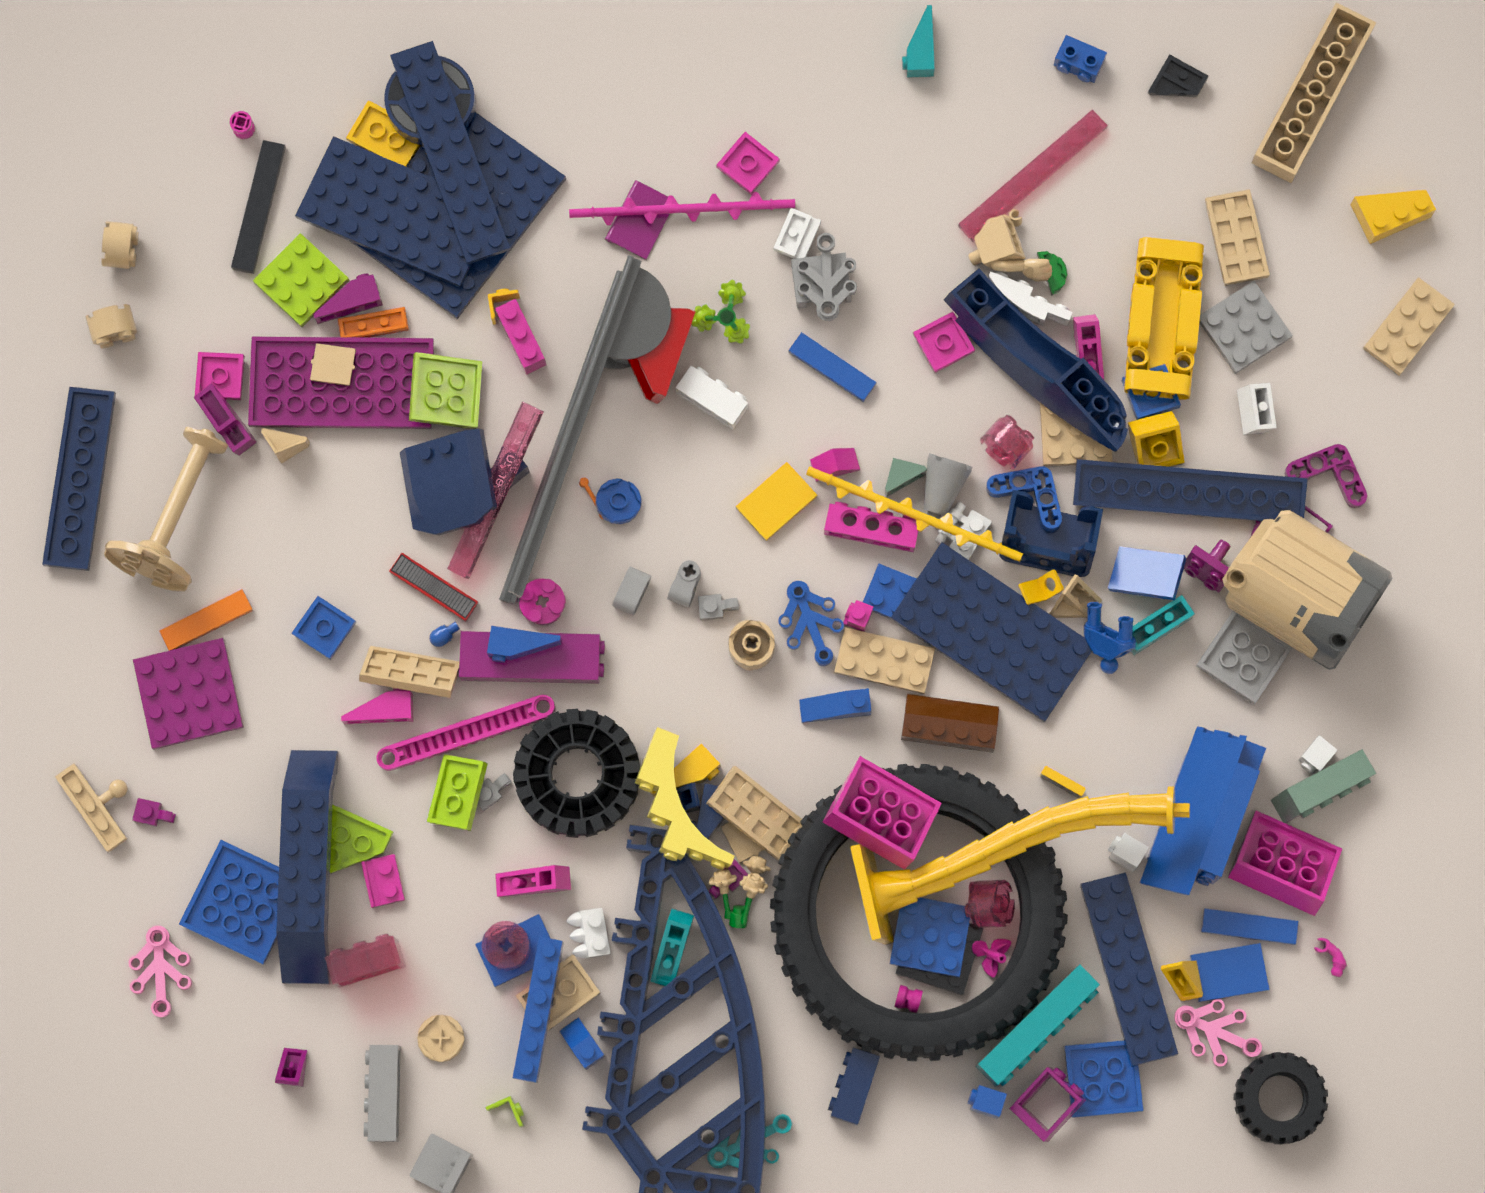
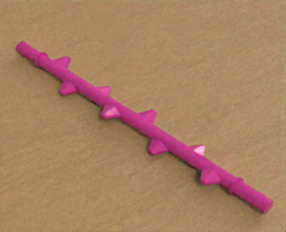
(671, 207)

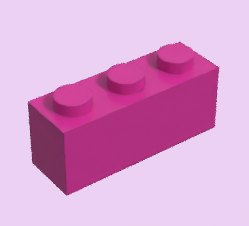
(520, 336)

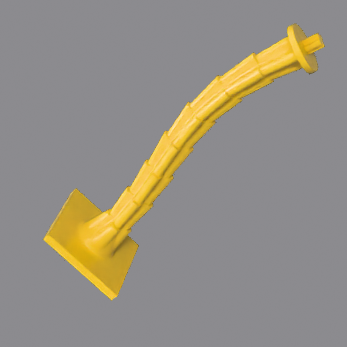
(895, 889)

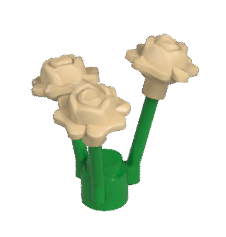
(752, 883)

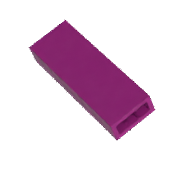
(571, 662)

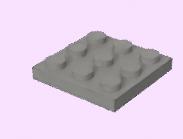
(1244, 327)
(1244, 657)

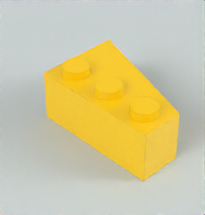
(1391, 212)

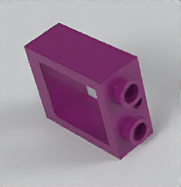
(1030, 1120)

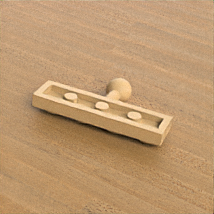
(92, 806)

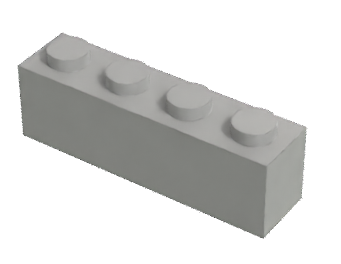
(383, 1093)

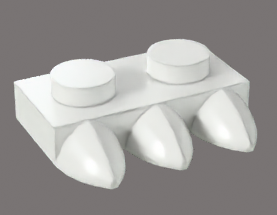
(591, 933)

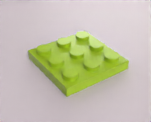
(301, 280)
(445, 390)

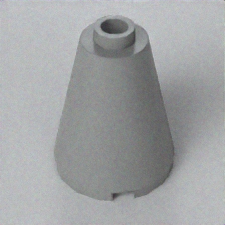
(943, 484)

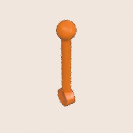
(584, 483)

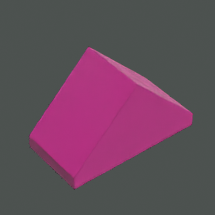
(836, 462)

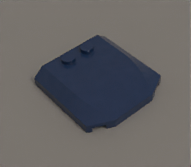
(448, 482)

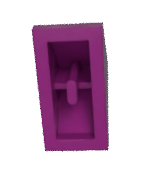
(292, 1067)

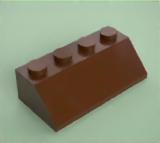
(950, 723)

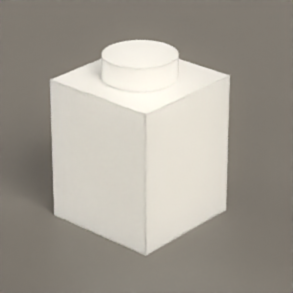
(1317, 755)

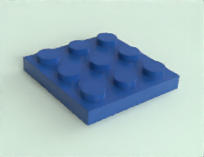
(931, 937)
(1104, 1077)

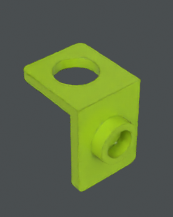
(516, 1108)

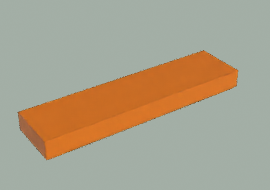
(206, 620)

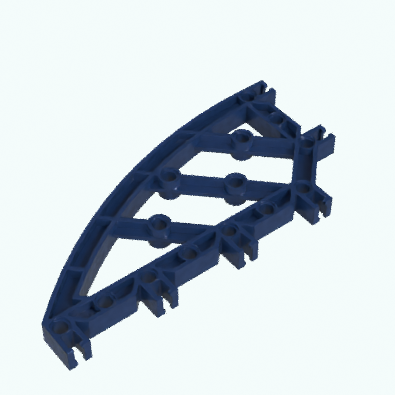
(741, 1030)

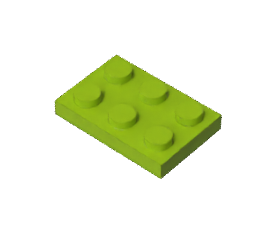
(457, 792)

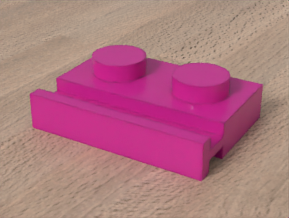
(383, 881)

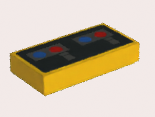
(1062, 782)

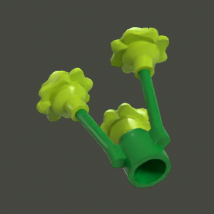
(734, 328)

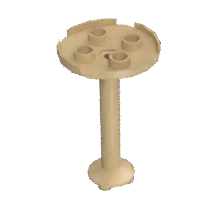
(151, 556)

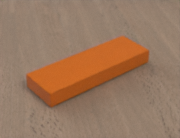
(374, 323)

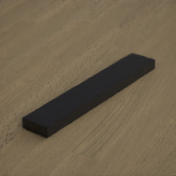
(258, 206)

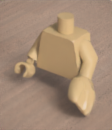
(1002, 250)

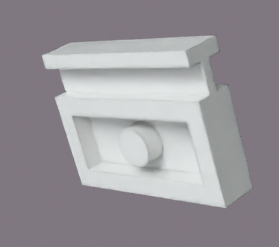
(797, 234)

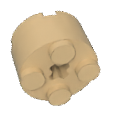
(118, 245)
(111, 325)
(751, 631)

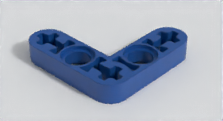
(1032, 484)

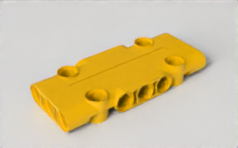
(1164, 317)

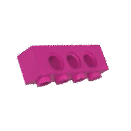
(859, 532)

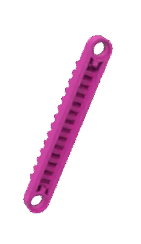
(465, 732)

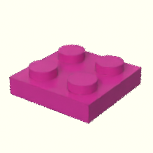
(748, 163)
(943, 342)
(221, 370)

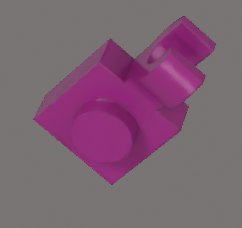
(150, 812)
(735, 869)

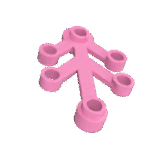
(159, 967)
(1213, 1030)

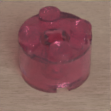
(1007, 442)
(990, 903)
(496, 936)

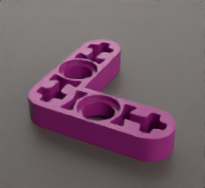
(1337, 467)

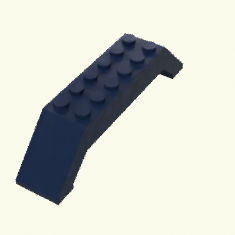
(305, 866)

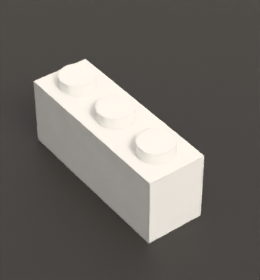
(712, 396)

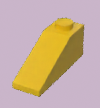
(695, 768)

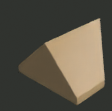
(285, 444)
(1074, 600)

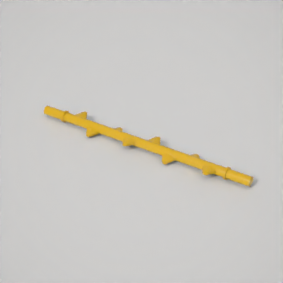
(922, 520)

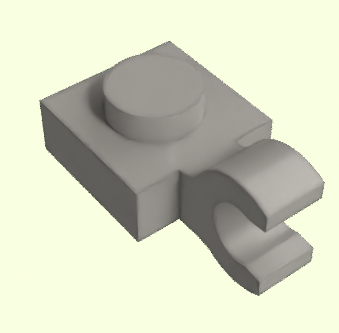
(713, 606)
(490, 791)

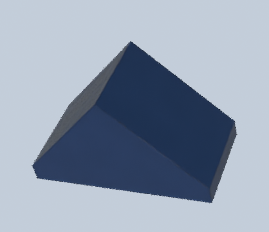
(689, 797)

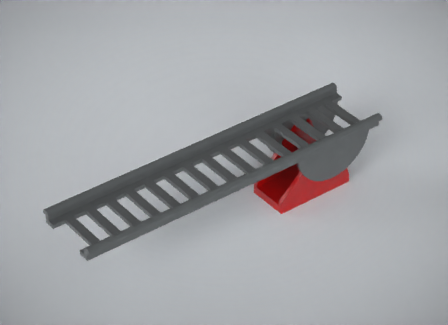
(634, 332)

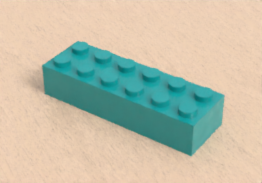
(1037, 1025)

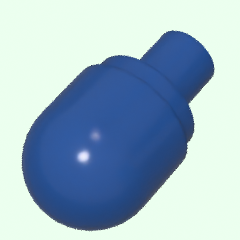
(443, 634)

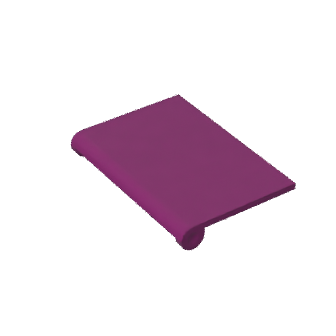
(634, 231)

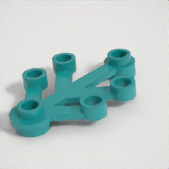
(735, 1147)

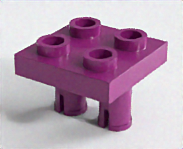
(1208, 566)

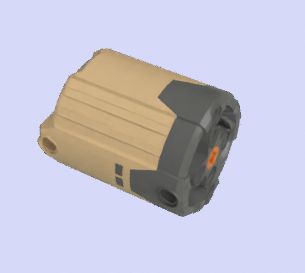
(1304, 587)

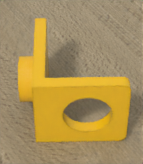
(500, 296)
(1037, 590)

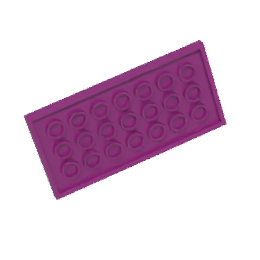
(375, 399)

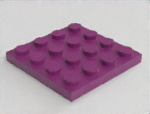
(188, 693)

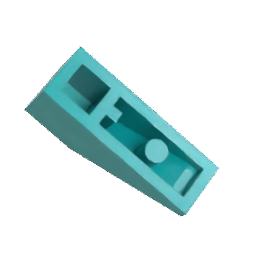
(920, 51)
(672, 947)

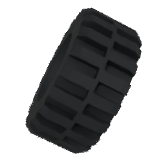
(1312, 1090)

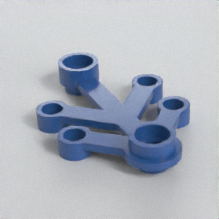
(809, 618)

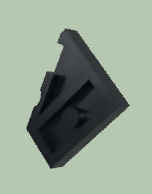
(1178, 79)

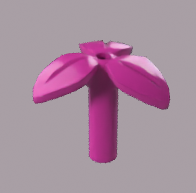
(993, 955)

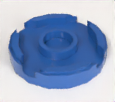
(618, 501)

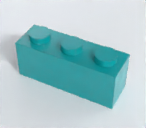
(1161, 623)

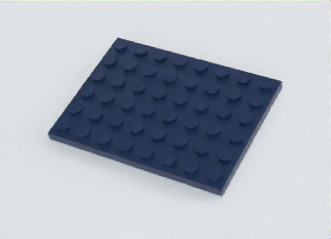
(519, 187)

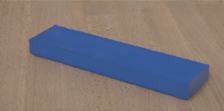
(832, 367)
(1249, 926)

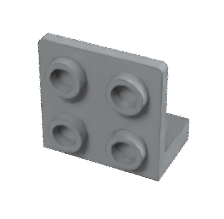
(441, 1165)

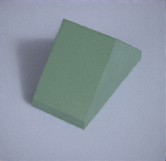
(902, 474)

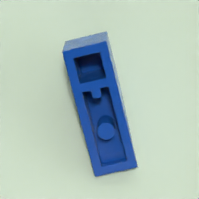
(514, 643)
(836, 706)

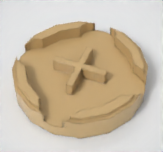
(440, 1038)

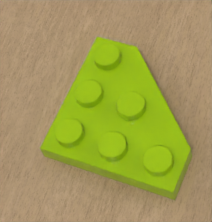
(355, 839)

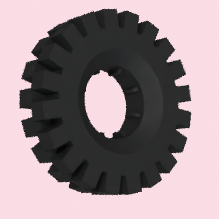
(585, 813)

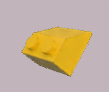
(1157, 440)

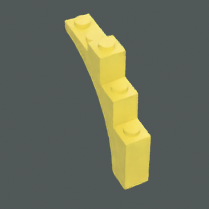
(666, 809)

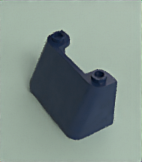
(1066, 550)

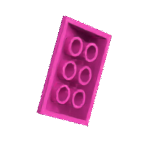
(882, 813)
(1285, 863)

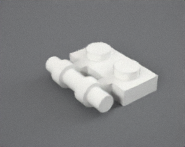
(973, 523)

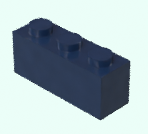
(853, 1086)

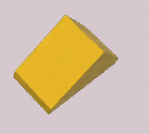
(1184, 979)

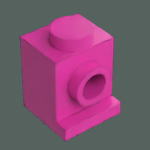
(858, 615)

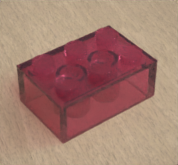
(365, 960)

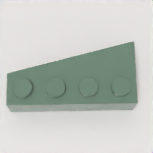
(1323, 786)

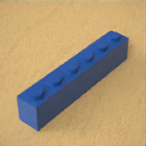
(538, 1010)

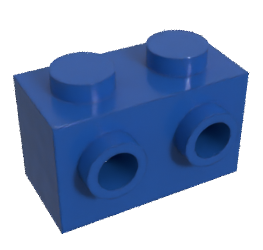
(1079, 59)

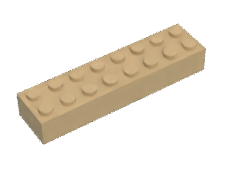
(1313, 92)

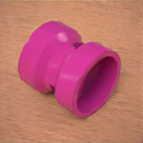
(244, 129)
(908, 999)

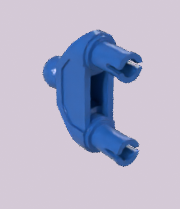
(1107, 641)

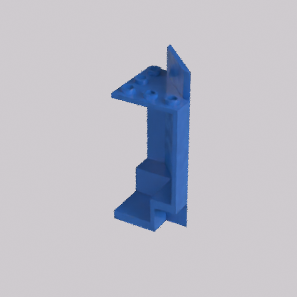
(1218, 784)

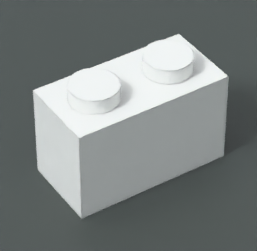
(1256, 408)
(1127, 851)

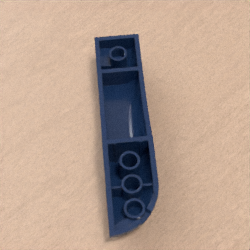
(1038, 362)

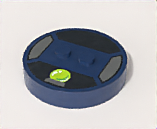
(400, 114)

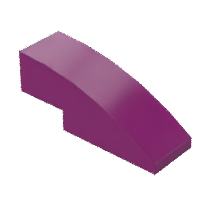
(225, 420)

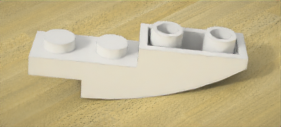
(1032, 308)

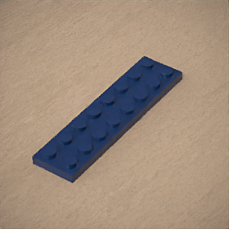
(79, 478)
(1128, 969)

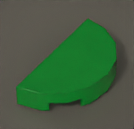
(1059, 271)

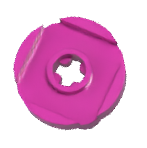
(554, 607)

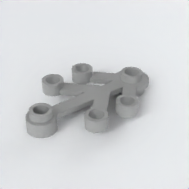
(826, 281)

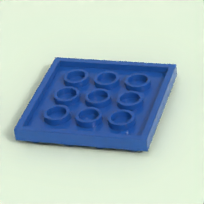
(236, 902)

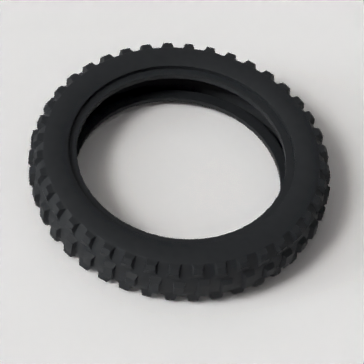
(920, 1033)

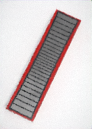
(433, 587)

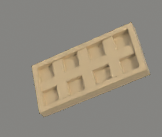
(1237, 237)
(1408, 326)
(884, 660)
(409, 671)
(755, 812)

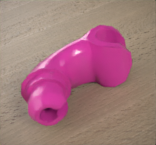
(1339, 962)

